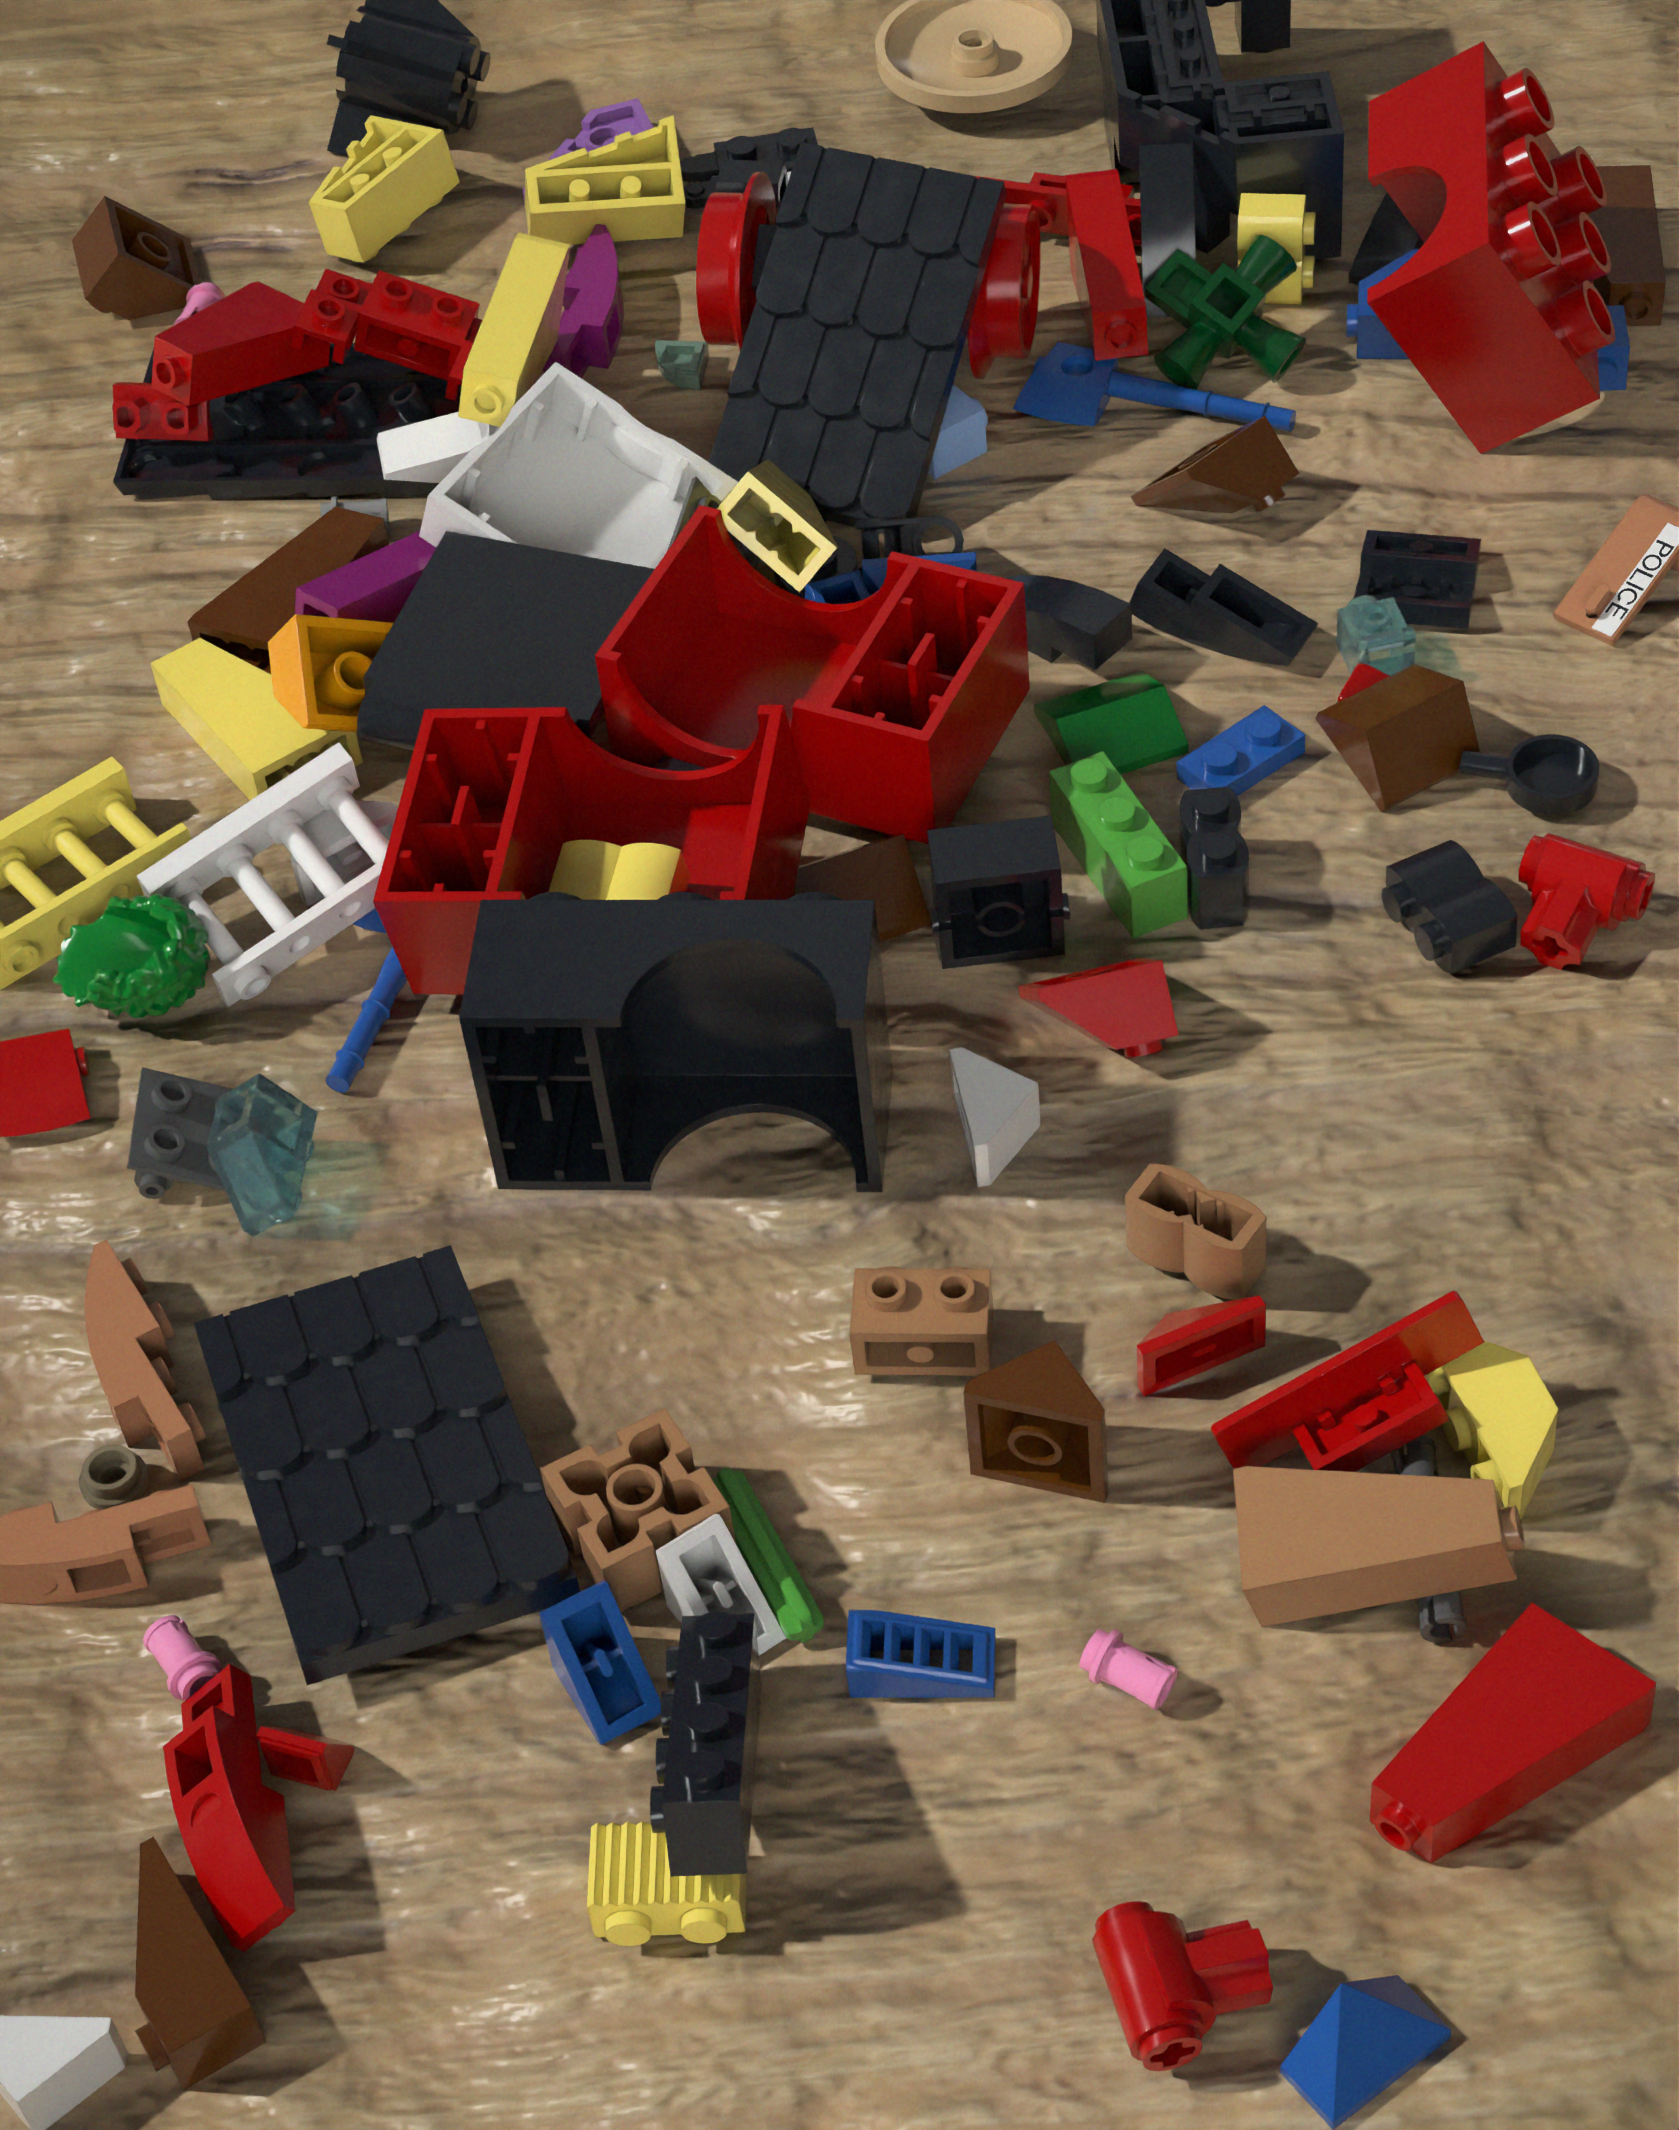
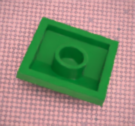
(1122, 717)

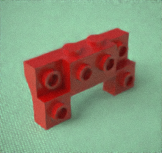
(393, 323)

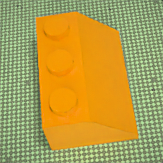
(322, 666)

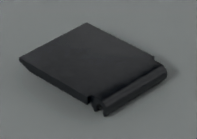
(496, 632)

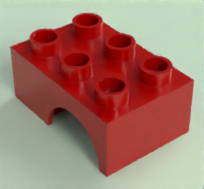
(1504, 287)
(881, 694)
(508, 786)

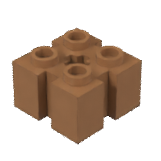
(631, 1504)

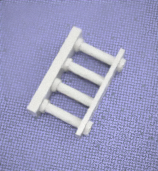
(229, 851)

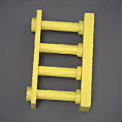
(57, 827)

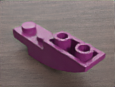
(592, 307)

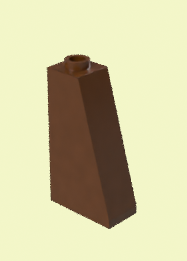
(1633, 244)
(264, 599)

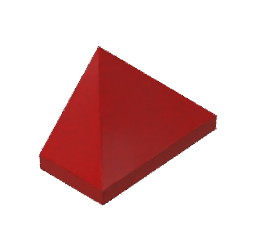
(1198, 1341)

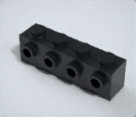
(710, 1745)

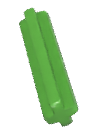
(769, 1560)

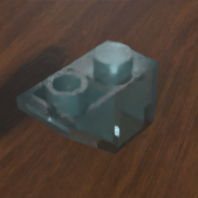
(261, 1151)

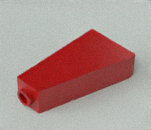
(1105, 265)
(234, 347)
(1507, 1734)

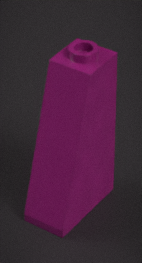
(370, 586)

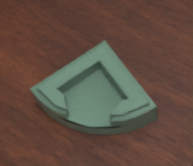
(682, 362)

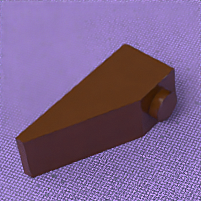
(182, 1982)

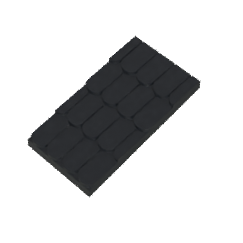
(859, 329)
(293, 436)
(384, 1464)

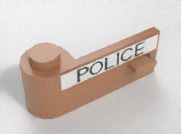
(1624, 571)

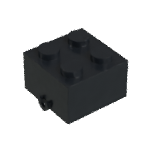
(997, 892)

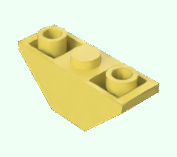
(1498, 1418)

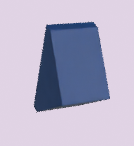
(599, 1663)

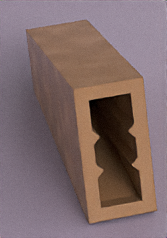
(1366, 1539)

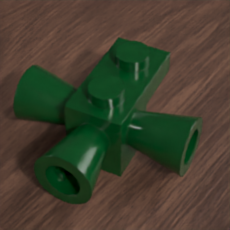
(1224, 313)

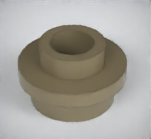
(106, 1466)

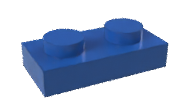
(1242, 753)

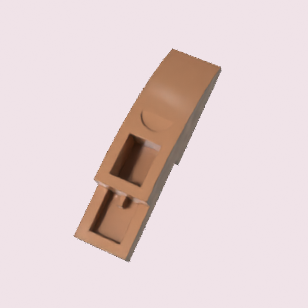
(134, 1361)
(97, 1551)

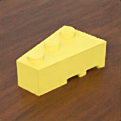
(623, 185)
(382, 187)

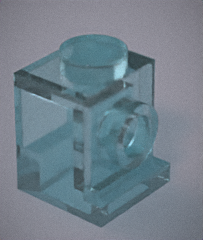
(1374, 626)

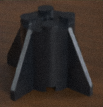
(406, 66)

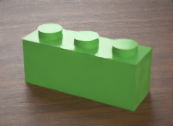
(1118, 845)

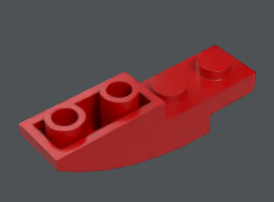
(226, 1814)

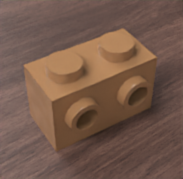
(921, 1321)

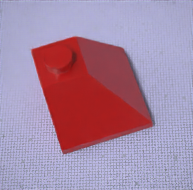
(1111, 1004)

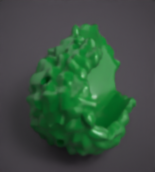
(135, 957)

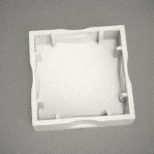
(572, 479)

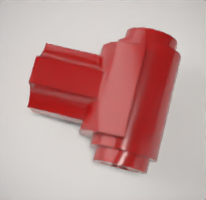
(1575, 894)
(1175, 1981)

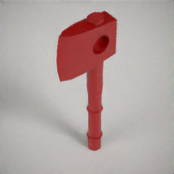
(42, 1083)

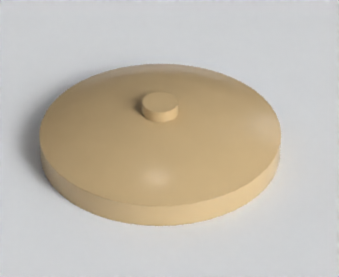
(973, 52)

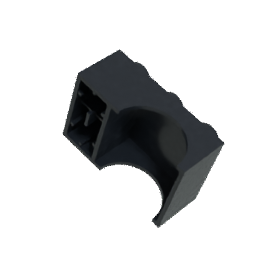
(640, 1020)

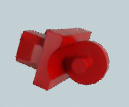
(150, 414)

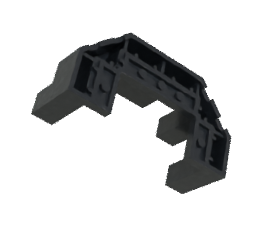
(1245, 133)

